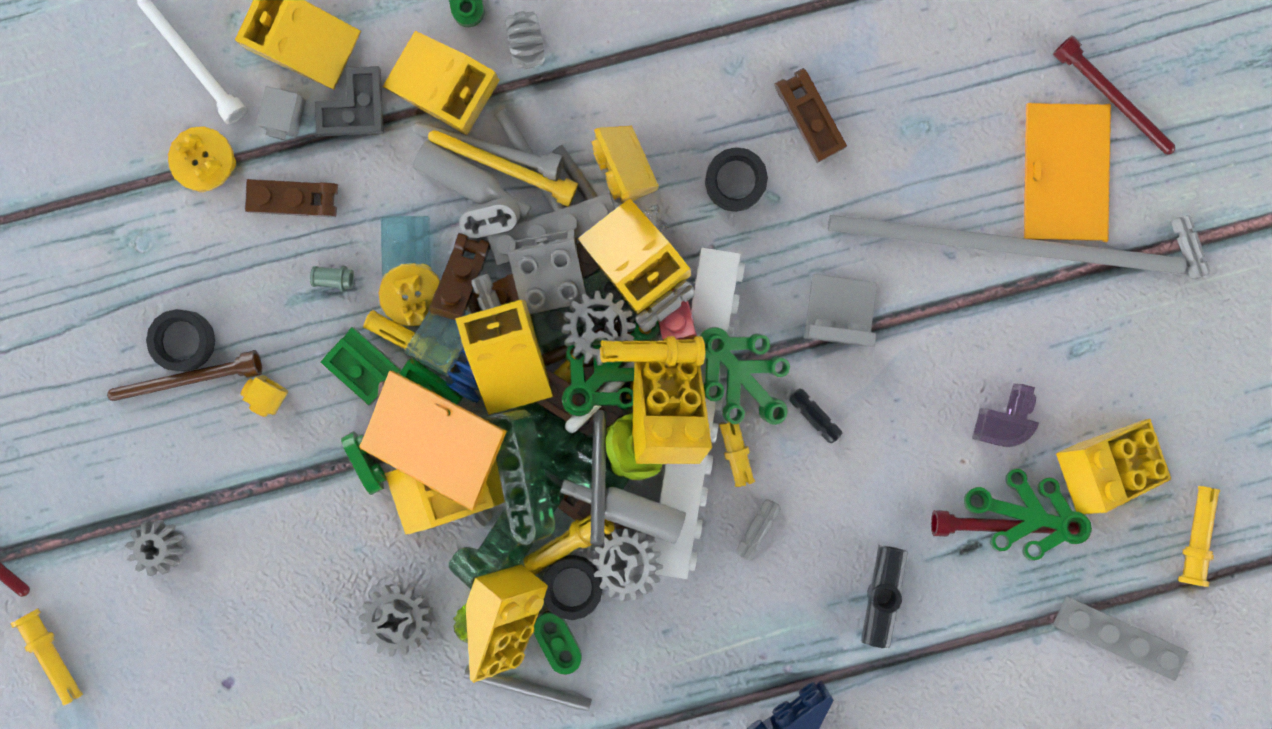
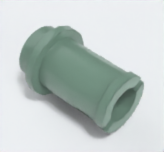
(332, 277)

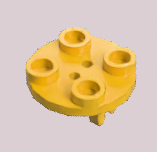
(209, 171)
(407, 280)

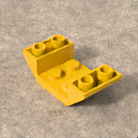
(426, 508)

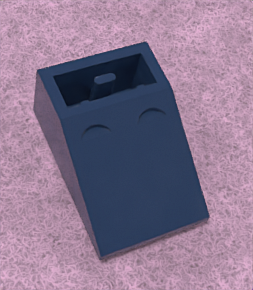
(802, 713)

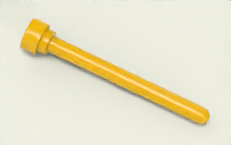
(561, 190)

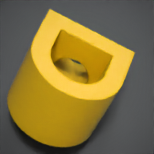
(263, 395)

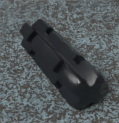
(815, 416)

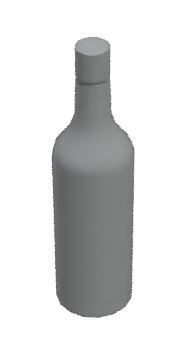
(461, 175)
(634, 511)

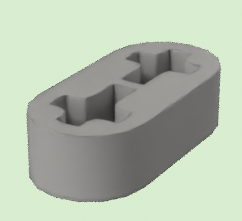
(491, 224)

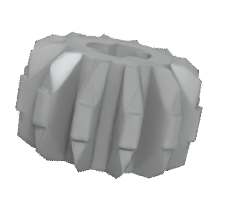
(524, 40)
(162, 539)

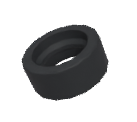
(736, 154)
(156, 334)
(569, 612)

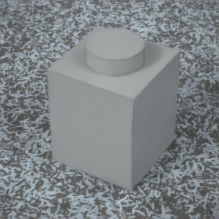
(280, 113)

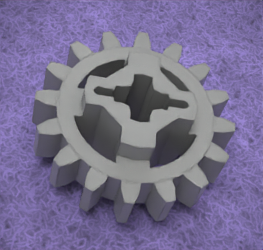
(589, 318)
(635, 578)
(400, 632)

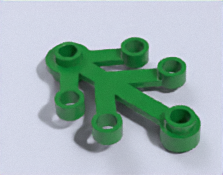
(602, 373)
(739, 374)
(1033, 516)

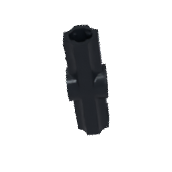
(881, 617)

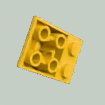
(299, 38)
(442, 82)
(625, 161)
(635, 256)
(504, 356)
(669, 414)
(1113, 467)
(501, 619)

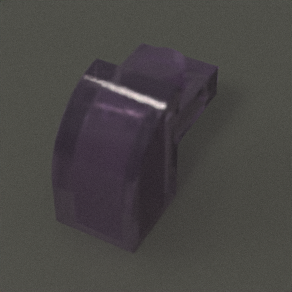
(1010, 427)

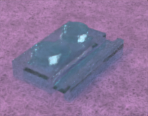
(405, 241)
(437, 343)

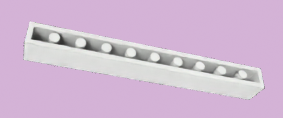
(683, 483)

